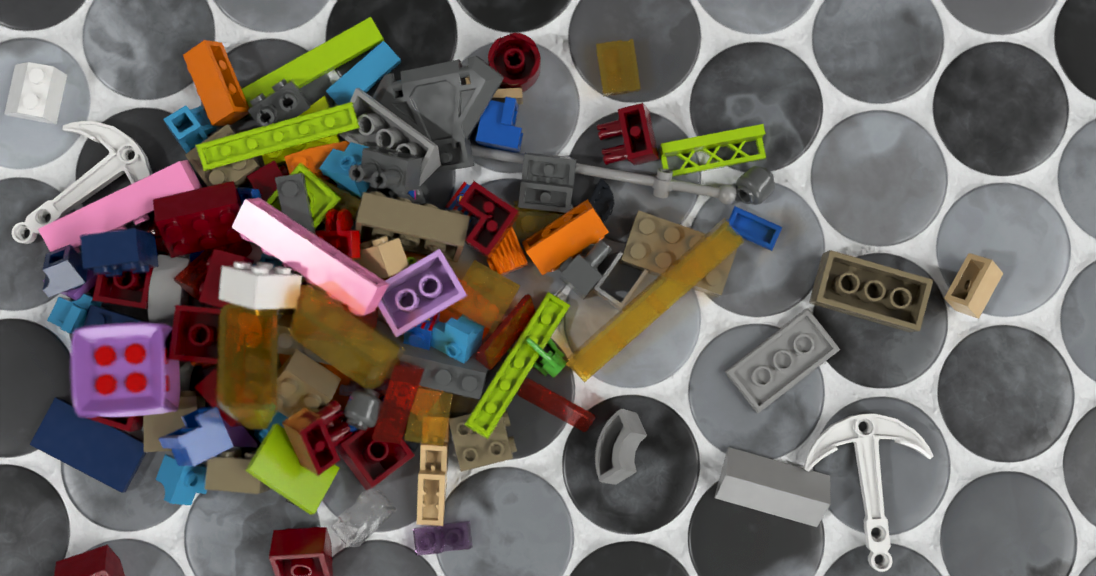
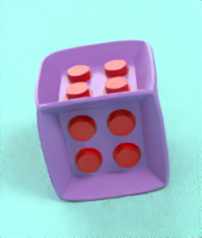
(124, 370)

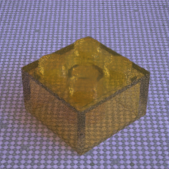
(487, 296)

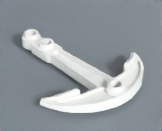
(94, 180)
(869, 469)

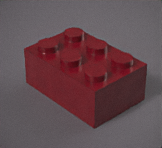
(198, 218)

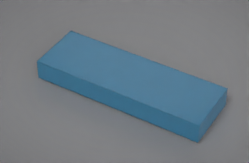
(364, 73)

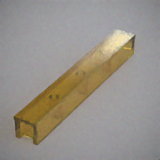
(655, 299)

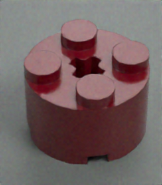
(512, 48)

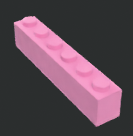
(120, 207)
(310, 256)

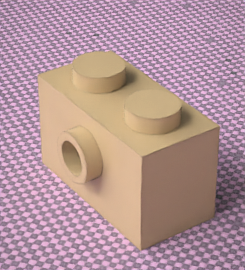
(382, 256)
(973, 285)

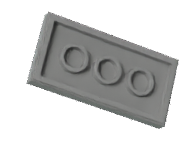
(782, 360)

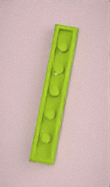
(320, 59)
(277, 136)
(516, 366)

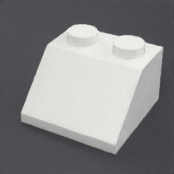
(36, 92)

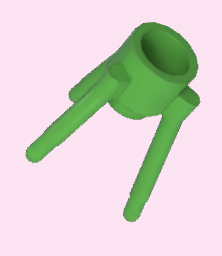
(551, 362)

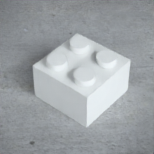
(260, 286)

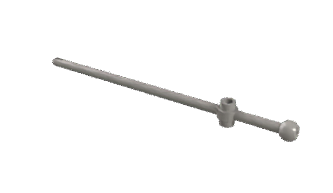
(661, 182)

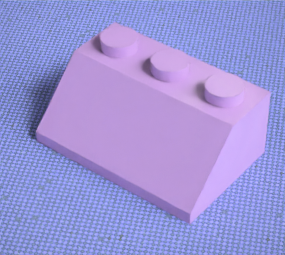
(420, 293)

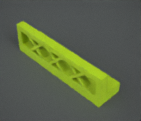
(711, 141)

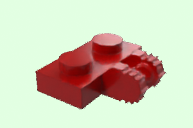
(339, 233)

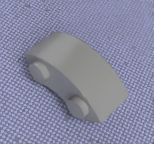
(164, 291)
(618, 446)

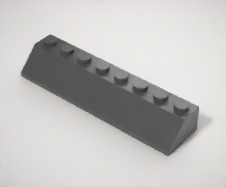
(439, 369)

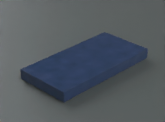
(89, 446)

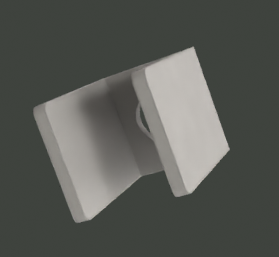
(607, 297)

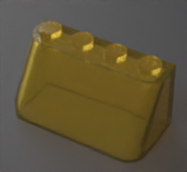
(343, 338)
(247, 364)

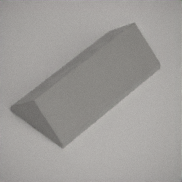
(387, 130)
(773, 487)

